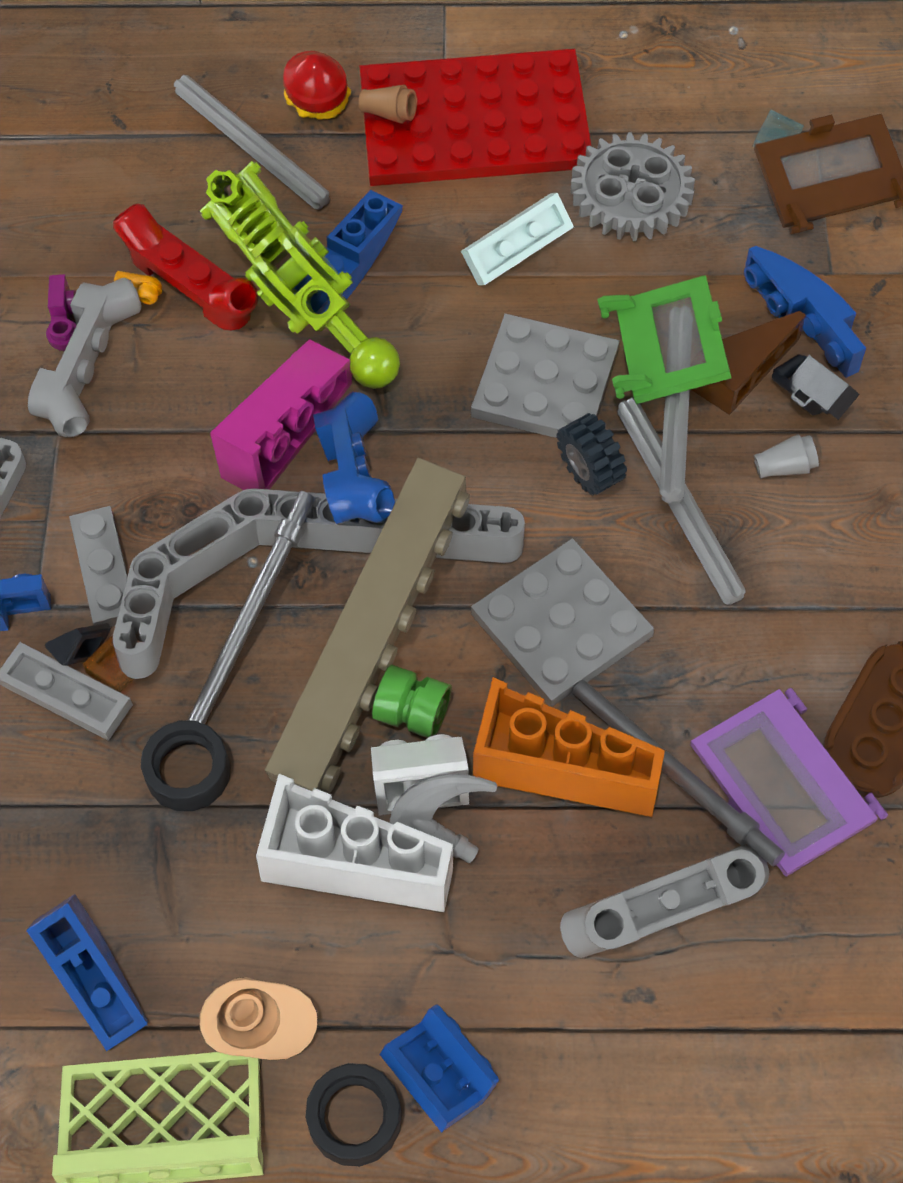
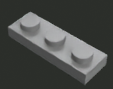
(100, 562)
(64, 691)

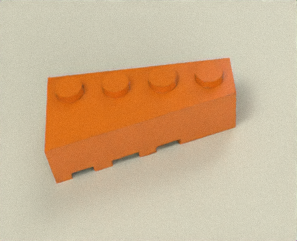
(562, 755)

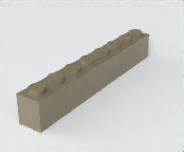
(368, 628)

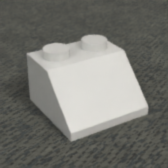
(403, 764)

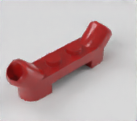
(154, 249)

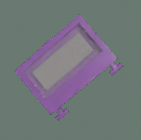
(785, 779)

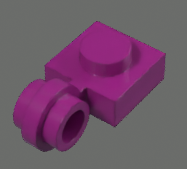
(59, 300)

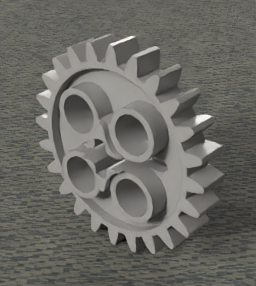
(632, 186)

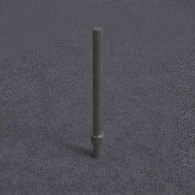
(288, 535)
(740, 826)

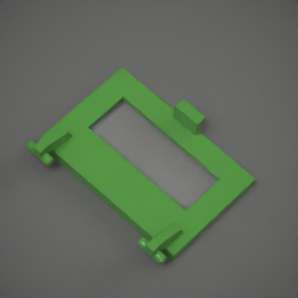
(668, 339)

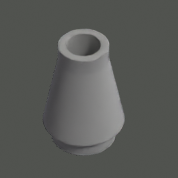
(789, 457)

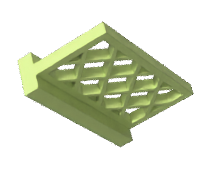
(165, 1161)

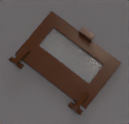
(831, 170)

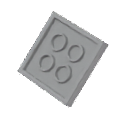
(543, 376)
(561, 622)

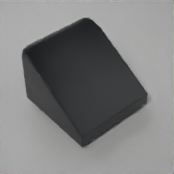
(78, 644)

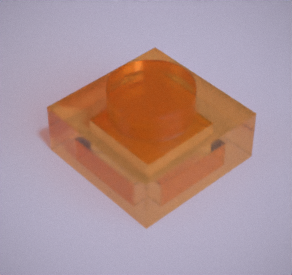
(104, 667)

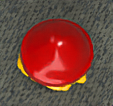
(315, 85)

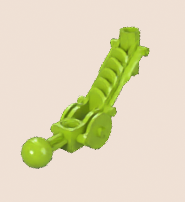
(266, 237)

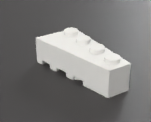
(350, 852)

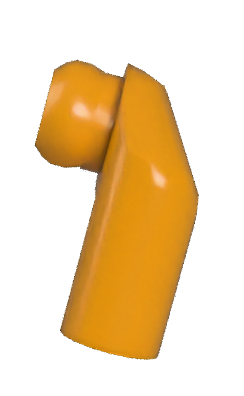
(146, 286)

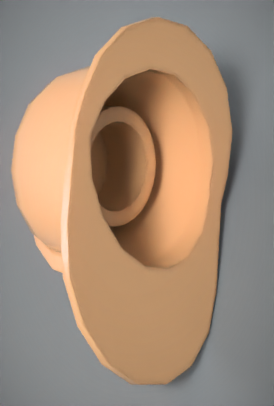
(258, 1019)

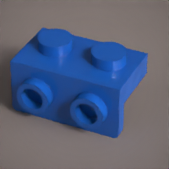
(440, 1068)

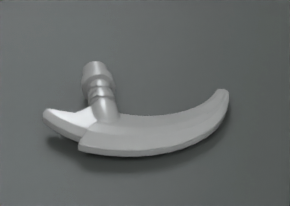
(420, 802)

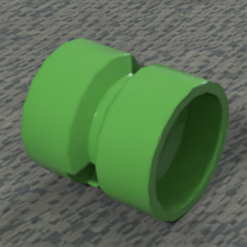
(411, 701)

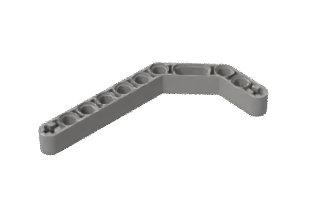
(251, 520)

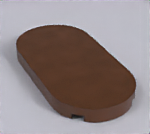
(869, 726)

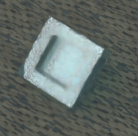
(777, 127)

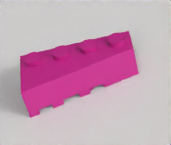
(278, 417)

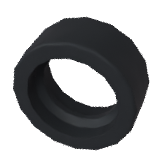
(176, 735)
(319, 1097)

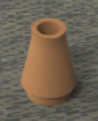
(392, 103)

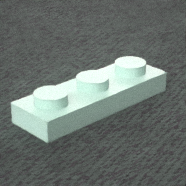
(517, 239)

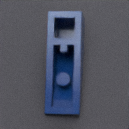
(88, 971)

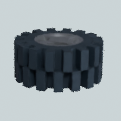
(591, 454)

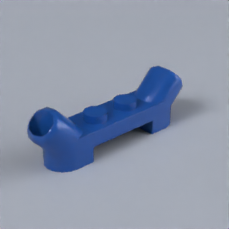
(351, 489)

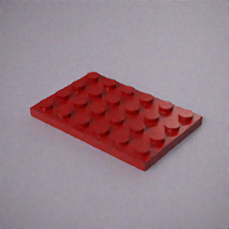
(479, 117)

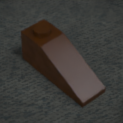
(751, 358)

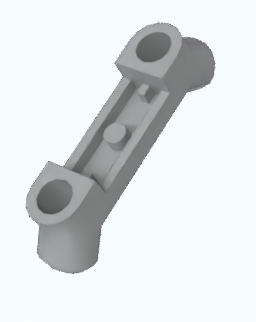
(57, 392)
(664, 902)

